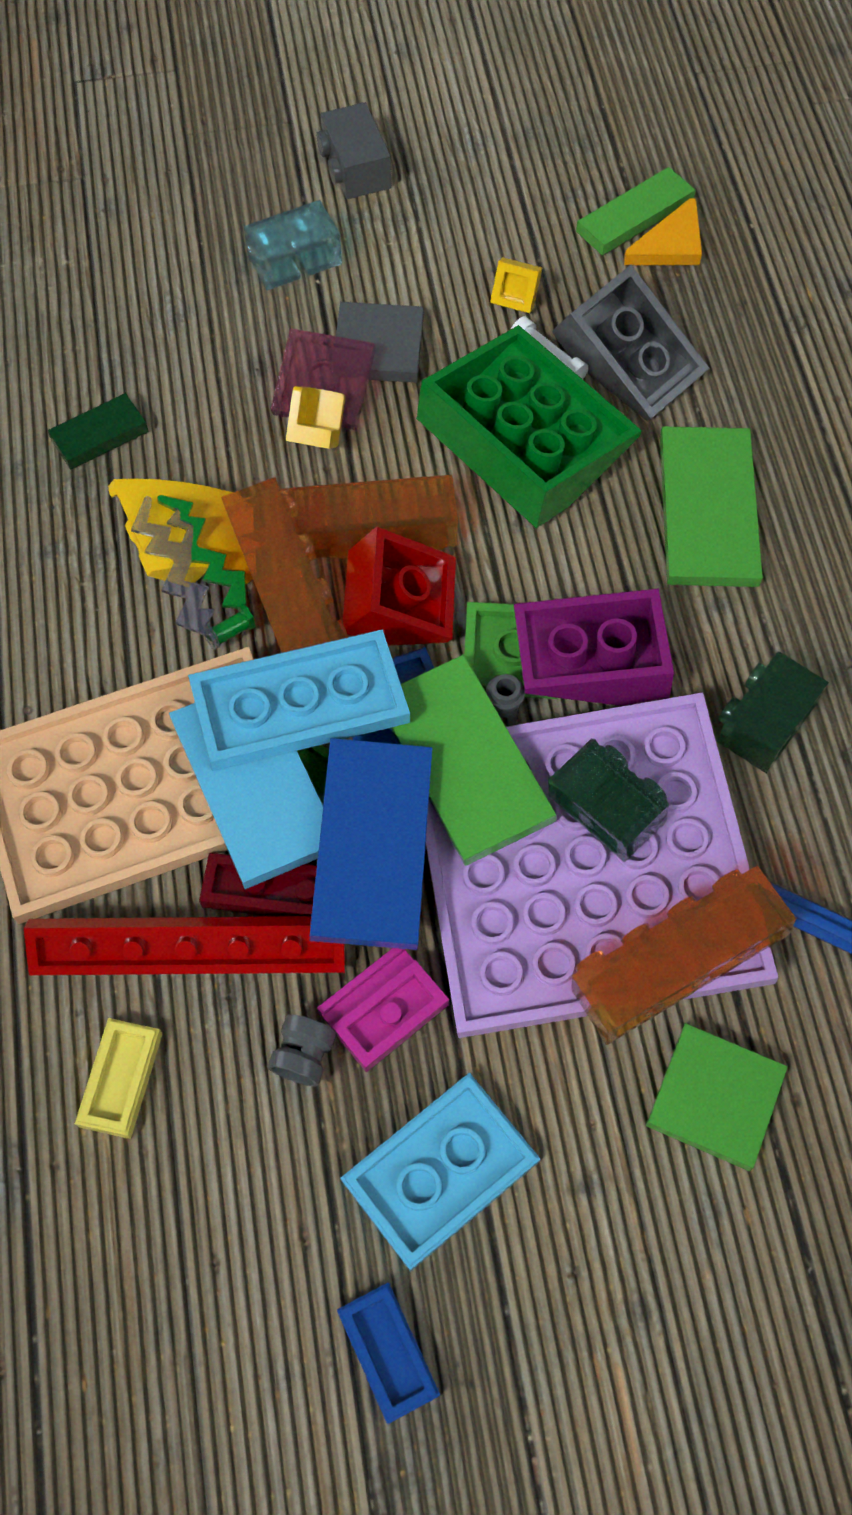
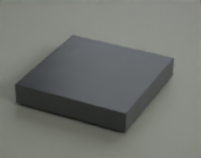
(393, 330)

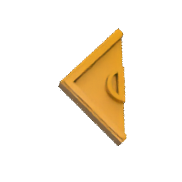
(670, 241)

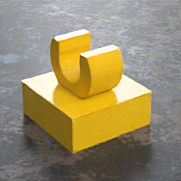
(516, 285)

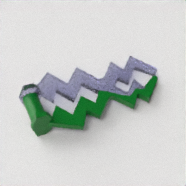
(188, 552)

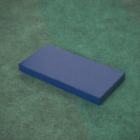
(372, 845)

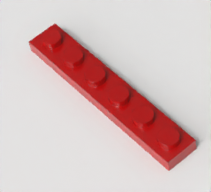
(178, 946)

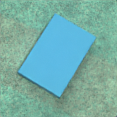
(440, 1171)

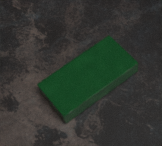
(98, 431)

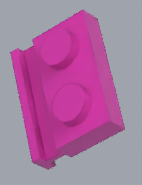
(383, 1007)

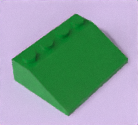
(524, 423)

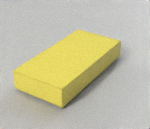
(119, 1078)

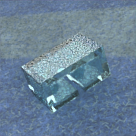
(299, 232)

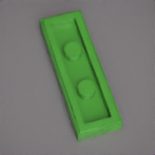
(634, 211)

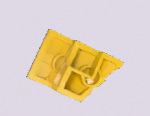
(207, 503)

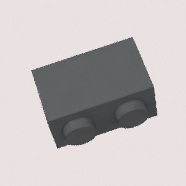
(354, 150)

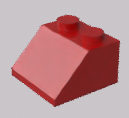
(399, 589)

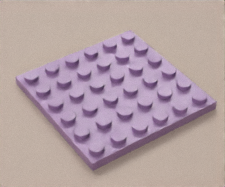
(551, 899)

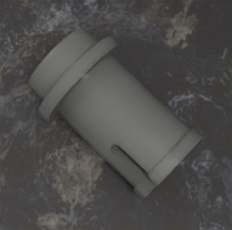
(506, 696)

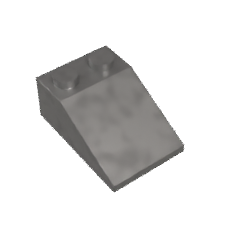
(631, 345)

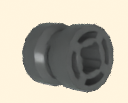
(302, 1050)

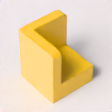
(315, 417)

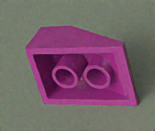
(596, 648)

